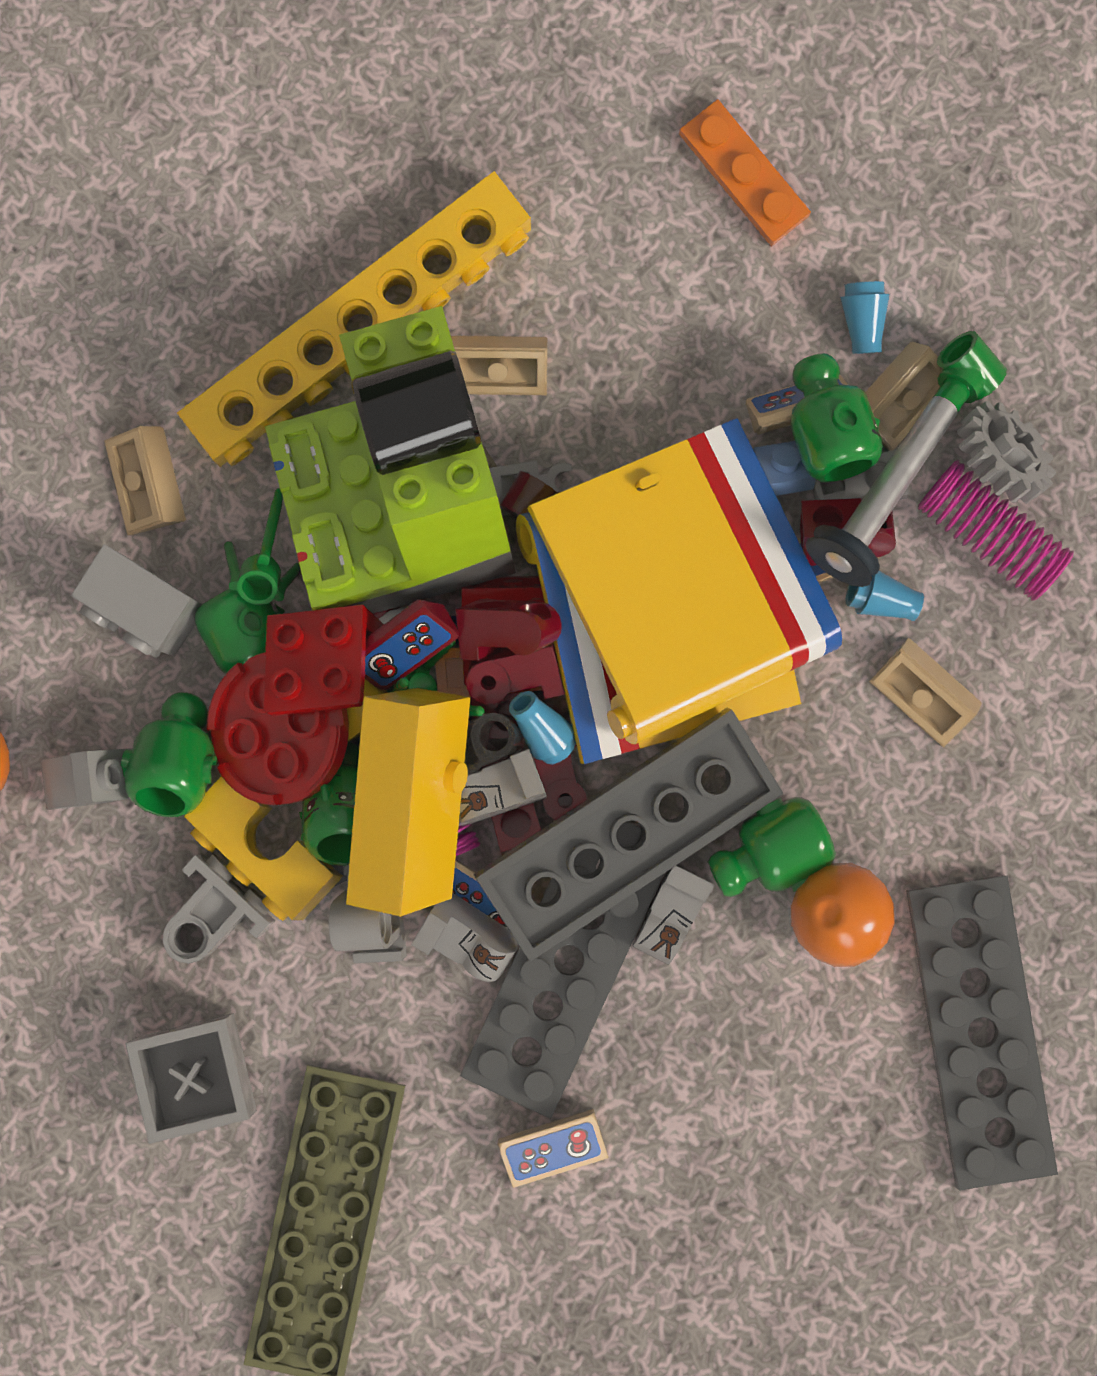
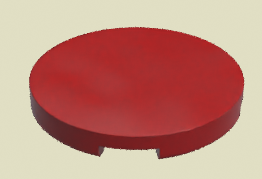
(275, 755)

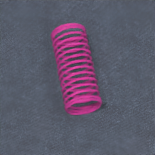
(950, 482)

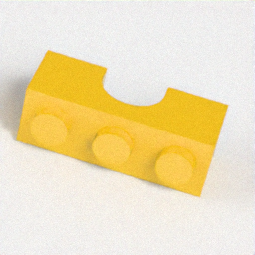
(291, 882)

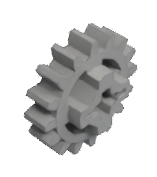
(1006, 452)

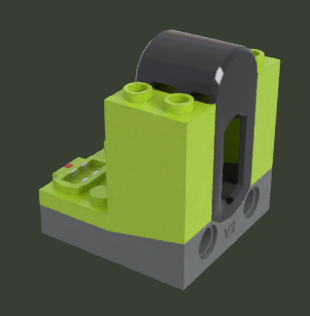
(396, 486)

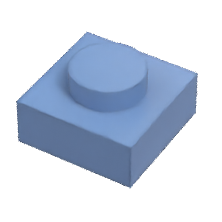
(784, 468)

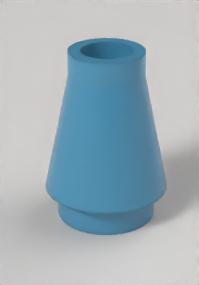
(865, 315)
(885, 598)
(543, 729)

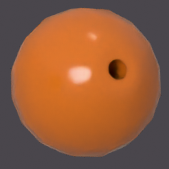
(842, 915)

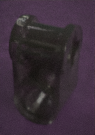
(479, 749)

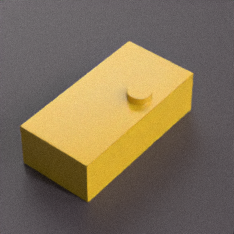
(407, 800)

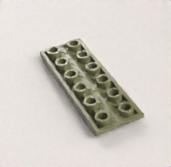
(324, 1224)

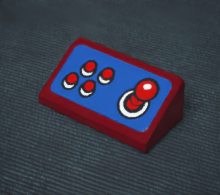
(407, 642)

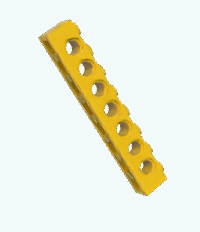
(484, 204)

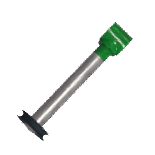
(967, 375)

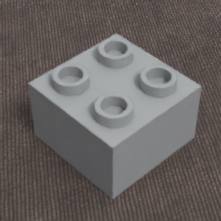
(138, 601)
(191, 1078)

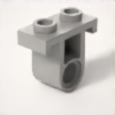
(83, 779)
(214, 908)
(368, 932)

